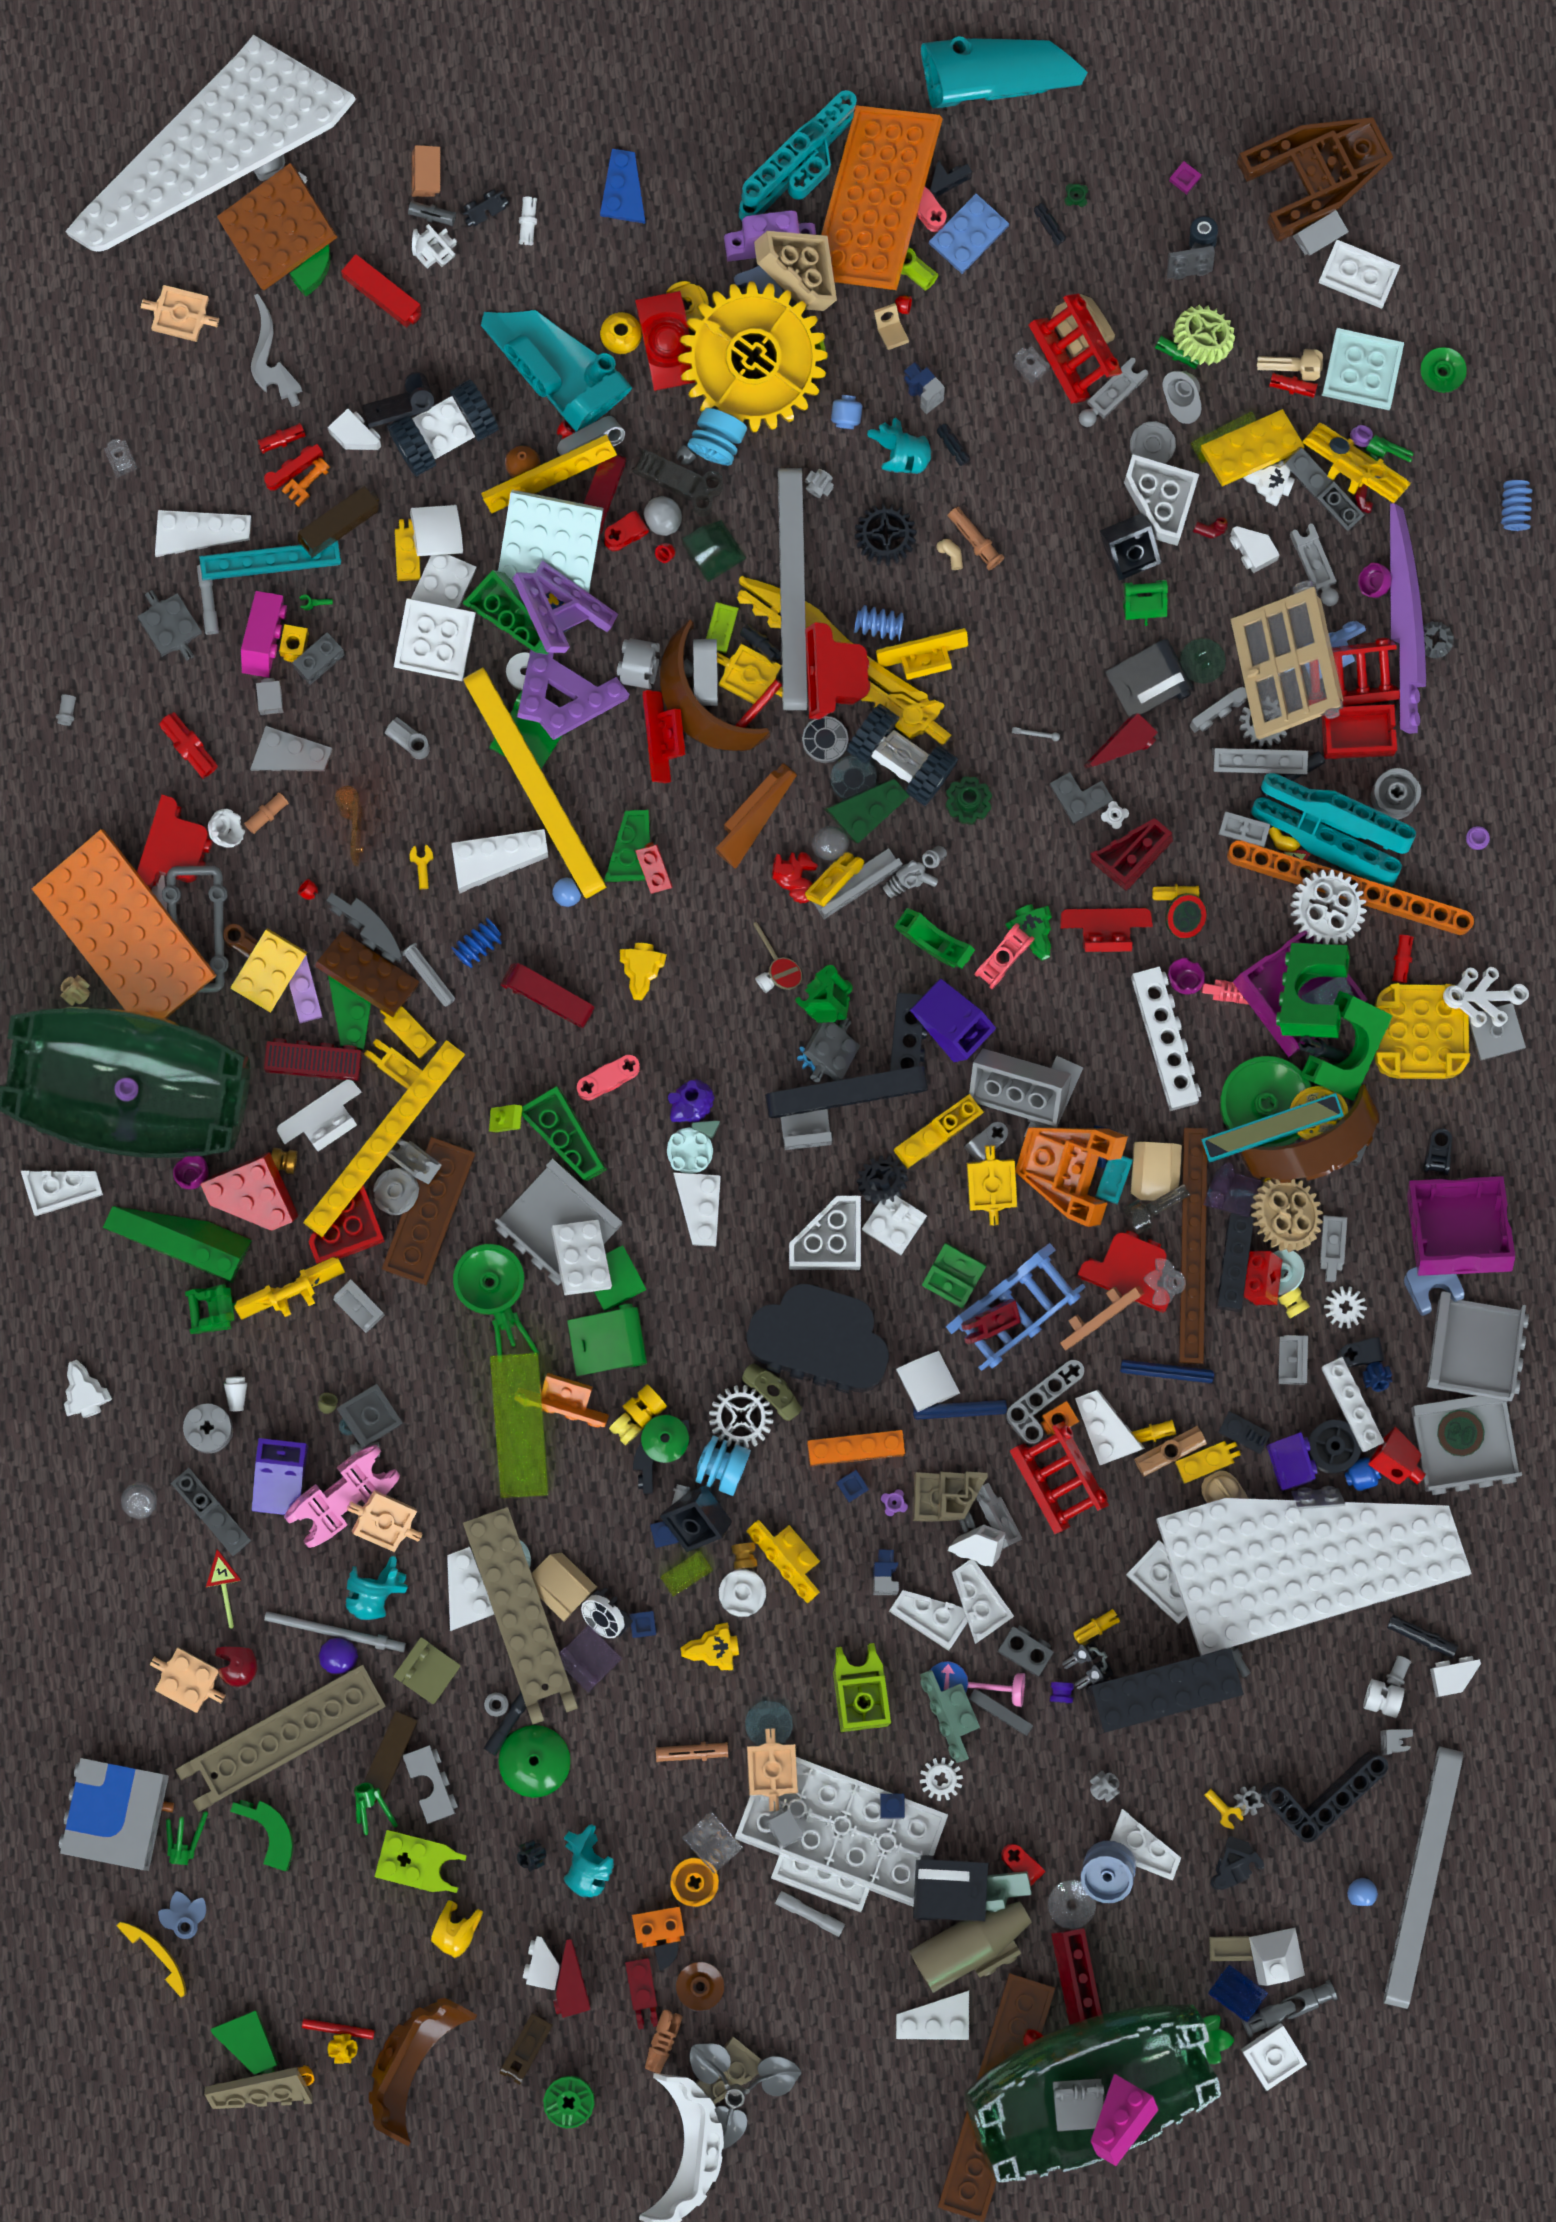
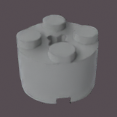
(639, 663)
(1406, 787)
(217, 1438)

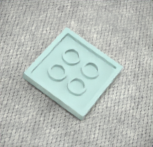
(1363, 369)

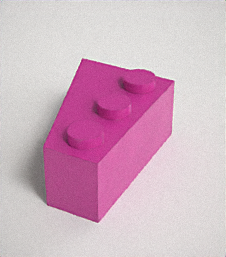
(261, 634)
(1121, 2119)

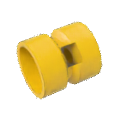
(651, 1400)

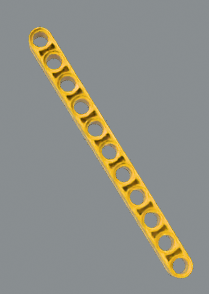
(534, 783)

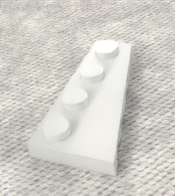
(195, 530)

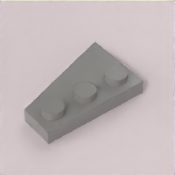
(289, 752)

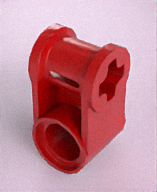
(628, 529)
(1023, 1863)

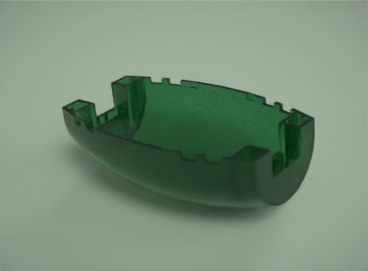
(73, 1057)
(1147, 2045)

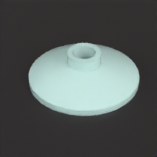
(1294, 1266)

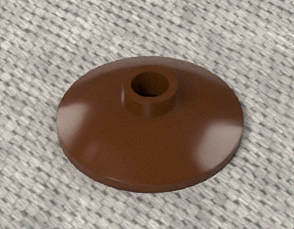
(690, 1995)

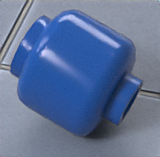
(1362, 1475)

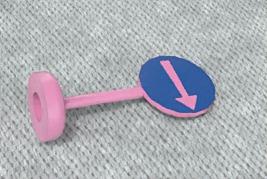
(951, 1674)

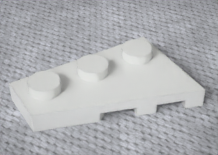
(466, 1590)
(931, 1617)

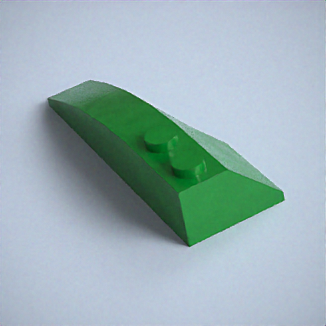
(184, 1239)

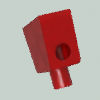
(1397, 1458)

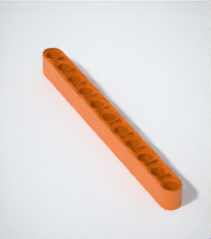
(1384, 892)

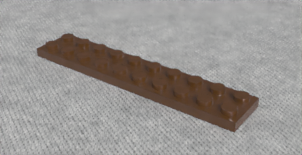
(969, 2179)

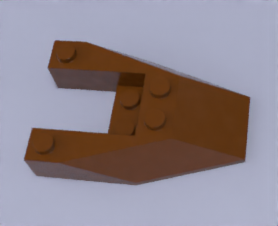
(1331, 162)

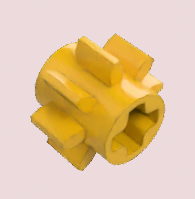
(342, 2048)

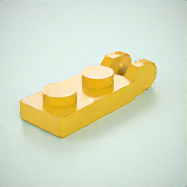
(834, 879)
(394, 1065)

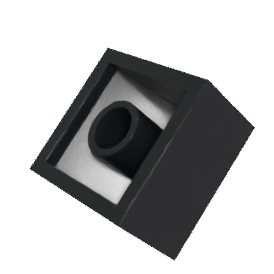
(1130, 546)
(696, 1519)

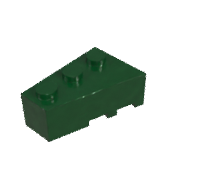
(867, 809)

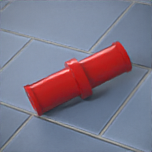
(1293, 385)
(281, 438)
(1403, 958)

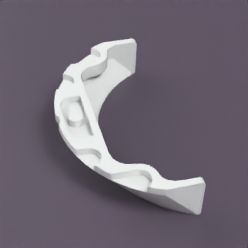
(701, 2151)

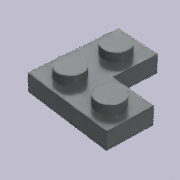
(1080, 803)

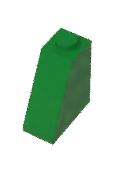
(248, 2042)

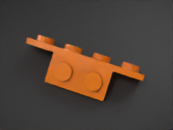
(570, 1400)

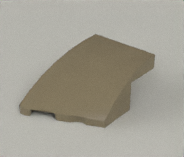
(945, 1495)

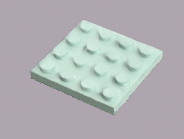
(551, 532)

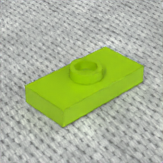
(722, 625)
(505, 1118)

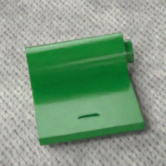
(534, 735)
(610, 1341)

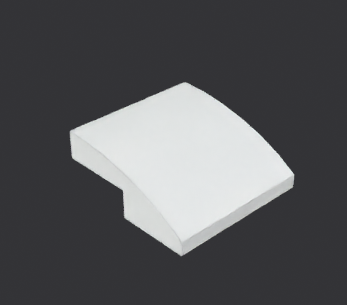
(436, 530)
(927, 1381)

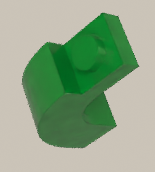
(312, 271)
(933, 940)
(279, 1833)

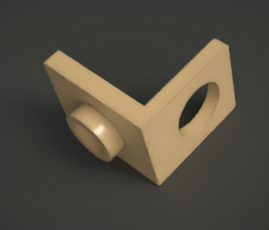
(891, 329)

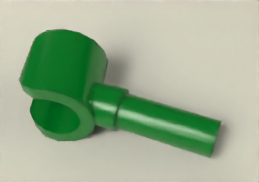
(314, 602)

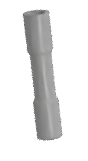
(209, 614)
(823, 1920)

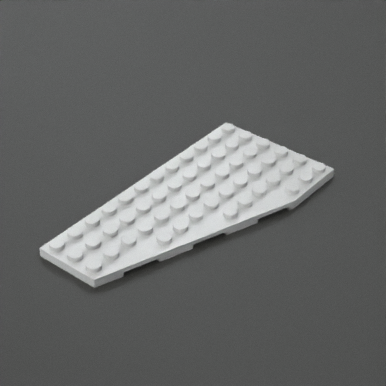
(1276, 1567)

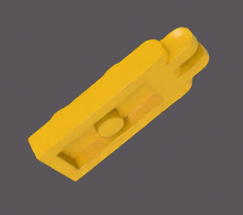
(406, 557)
(410, 1032)
(1206, 1461)

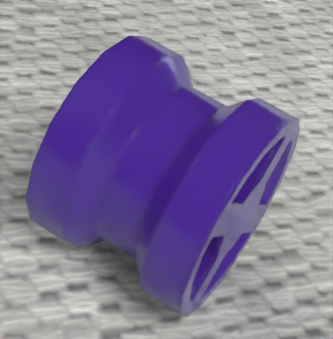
(1061, 1692)

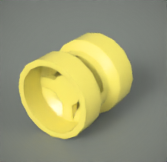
(1291, 1297)
(625, 1429)

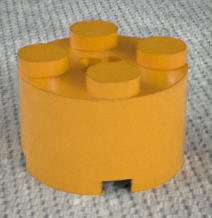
(690, 1895)

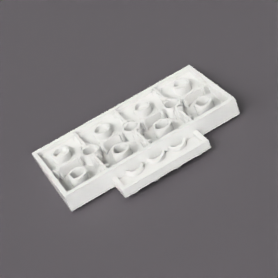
(844, 1839)

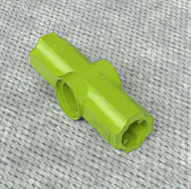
(919, 271)

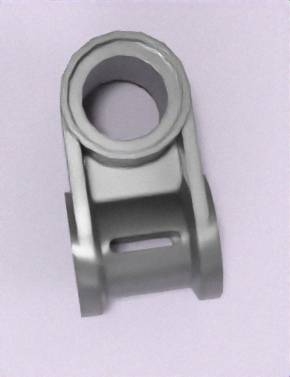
(976, 1146)

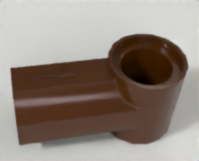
(245, 944)

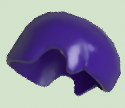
(338, 1656)

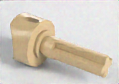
(1309, 364)

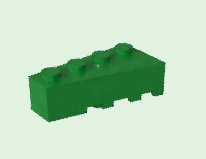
(501, 604)
(562, 1130)

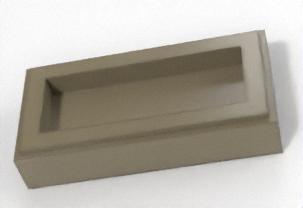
(1230, 1948)

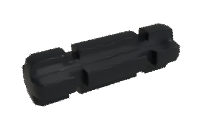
(1049, 224)
(953, 444)

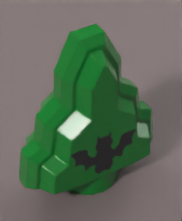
(1036, 924)

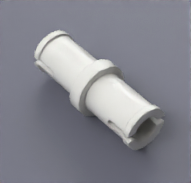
(527, 221)

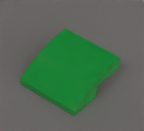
(954, 1275)
(624, 1280)

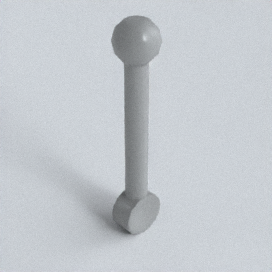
(1055, 736)

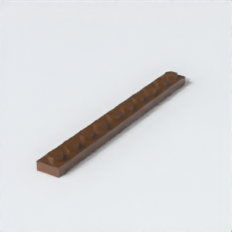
(1193, 1247)

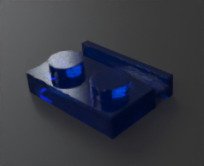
(1238, 1993)

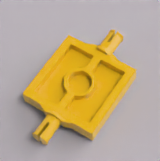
(748, 673)
(991, 1184)

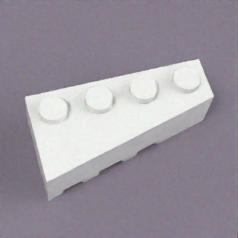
(496, 856)

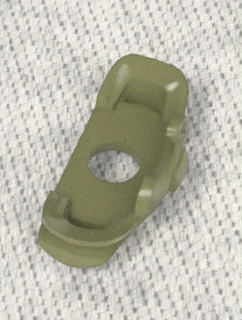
(785, 1402)

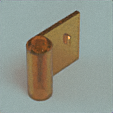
(351, 809)

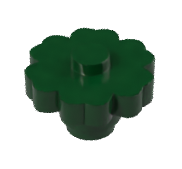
(968, 800)

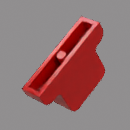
(834, 671)
(172, 844)
(1125, 1267)

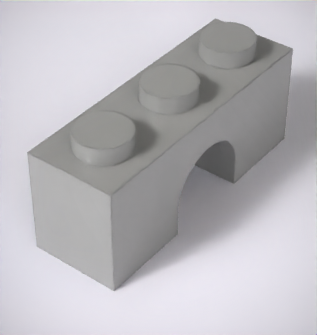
(439, 1803)

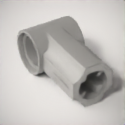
(407, 737)

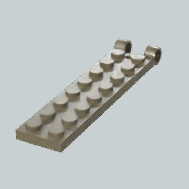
(518, 1610)
(285, 1735)

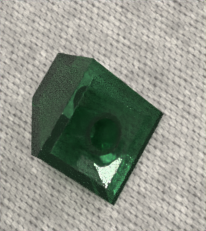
(713, 550)

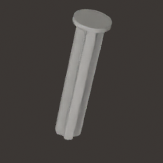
(428, 975)

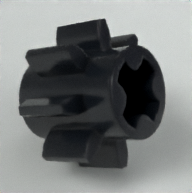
(531, 1855)

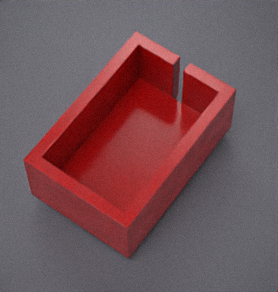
(1360, 732)

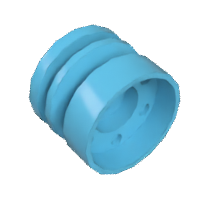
(717, 436)
(722, 1465)

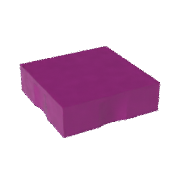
(1262, 989)
(1460, 1226)

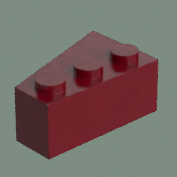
(1133, 854)

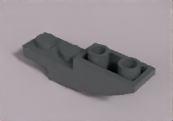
(1323, 489)
(374, 932)
(211, 1511)

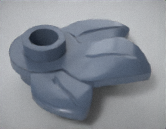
(183, 1911)

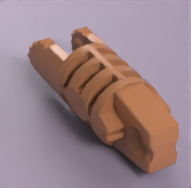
(663, 2041)

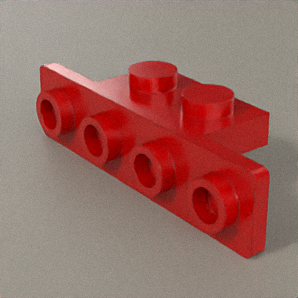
(663, 735)

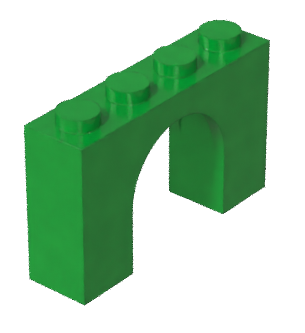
(1303, 964)
(1347, 1076)

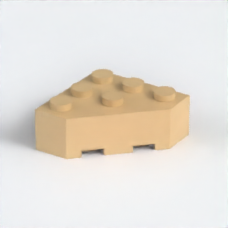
(799, 265)

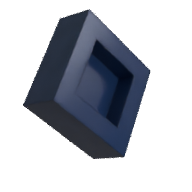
(852, 1486)
(662, 1535)
(643, 1624)
(892, 1806)

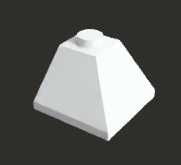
(1277, 1957)

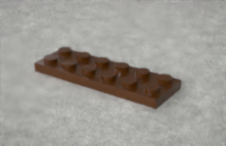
(427, 1222)

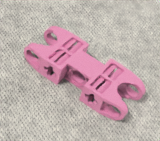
(339, 1495)

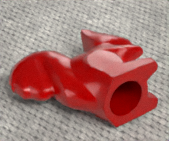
(789, 875)

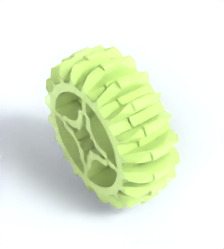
(1202, 342)

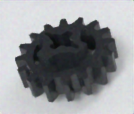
(882, 1180)

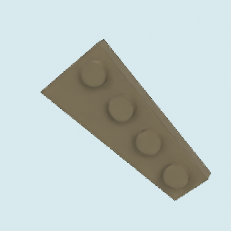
(272, 2087)

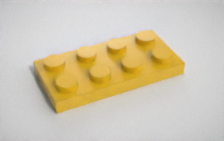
(1251, 447)

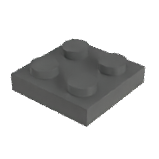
(369, 1416)

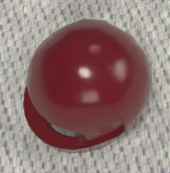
(241, 1667)

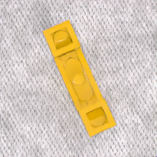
(175, 1979)

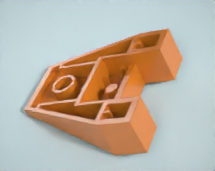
(1062, 1165)

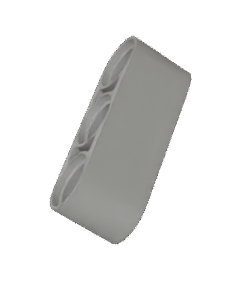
(592, 433)
(705, 671)

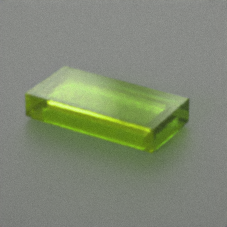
(686, 1573)

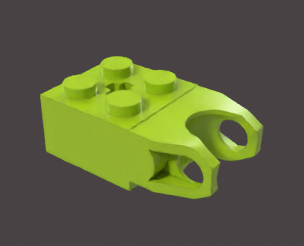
(861, 1683)
(424, 1866)

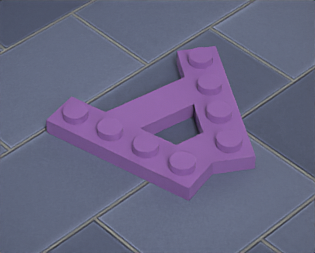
(550, 622)
(587, 698)

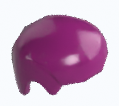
(1374, 580)
(1186, 976)
(190, 1172)

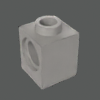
(269, 697)
(784, 1828)

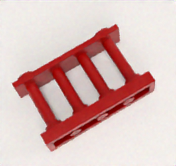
(1058, 358)
(1363, 693)
(1036, 1478)

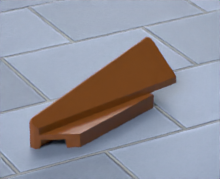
(753, 815)

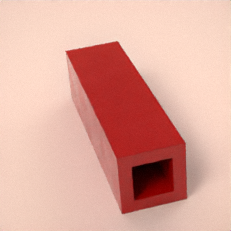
(381, 291)

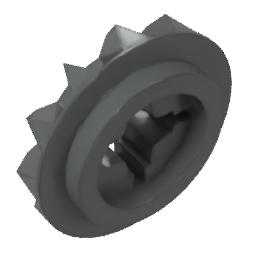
(1445, 635)

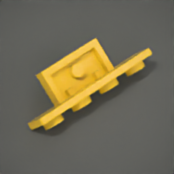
(923, 655)
(789, 1556)

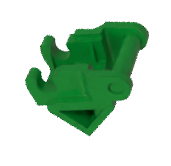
(1145, 607)
(826, 1001)
(219, 1307)

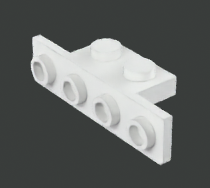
(1352, 1404)

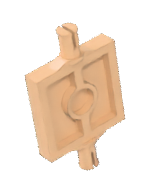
(180, 313)
(384, 1521)
(187, 1680)
(772, 1770)

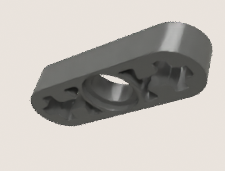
(1000, 1711)

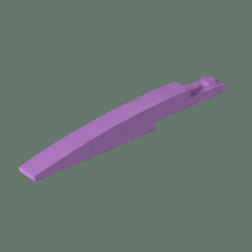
(1406, 620)

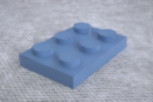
(969, 233)

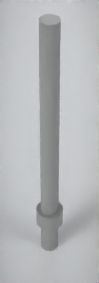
(380, 1642)

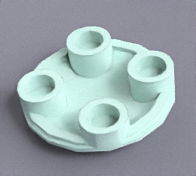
(689, 1151)

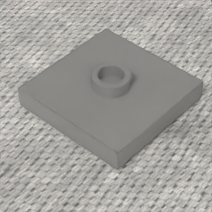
(1495, 1040)

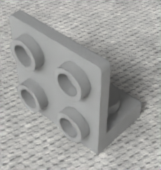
(806, 1130)

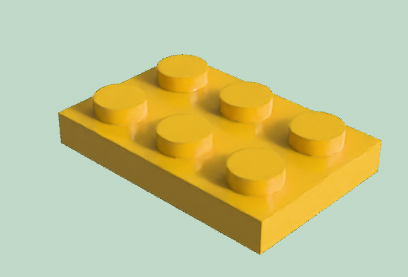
(268, 970)

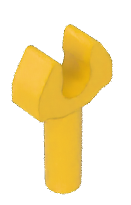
(422, 865)
(1223, 1809)

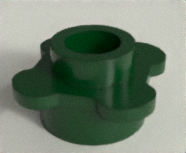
(1078, 189)

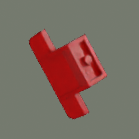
(1106, 928)

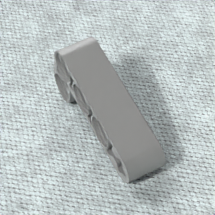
(1047, 1397)

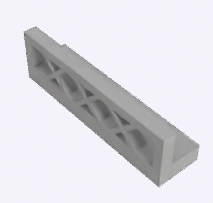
(1260, 760)
(871, 875)

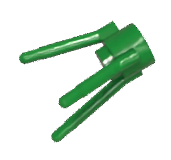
(1380, 447)
(505, 1321)
(365, 1798)
(179, 1852)

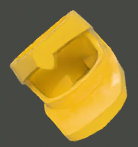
(454, 1937)

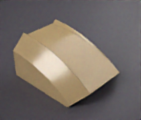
(1070, 324)
(1155, 1169)
(561, 1585)

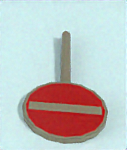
(782, 971)

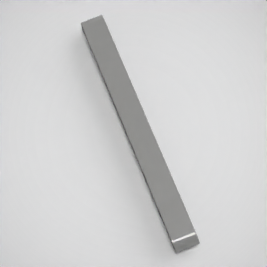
(792, 589)
(1423, 1877)

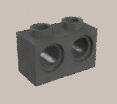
(318, 658)
(1022, 1656)

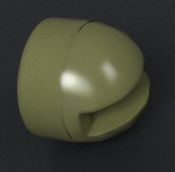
(327, 1403)

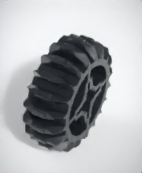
(894, 534)

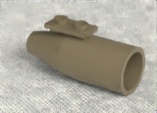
(971, 1947)

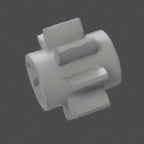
(819, 483)
(1104, 1786)
(1242, 1803)

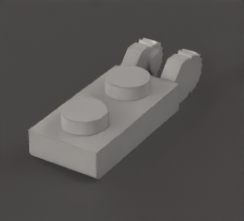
(1220, 708)

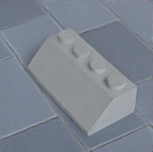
(1019, 1087)

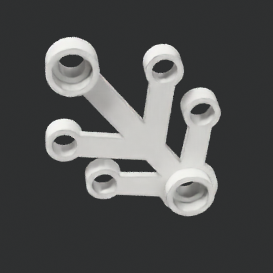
(1482, 997)

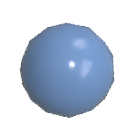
(566, 892)
(1362, 1892)

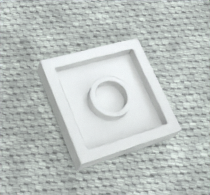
(894, 1224)
(1273, 2056)

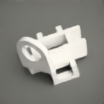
(433, 251)

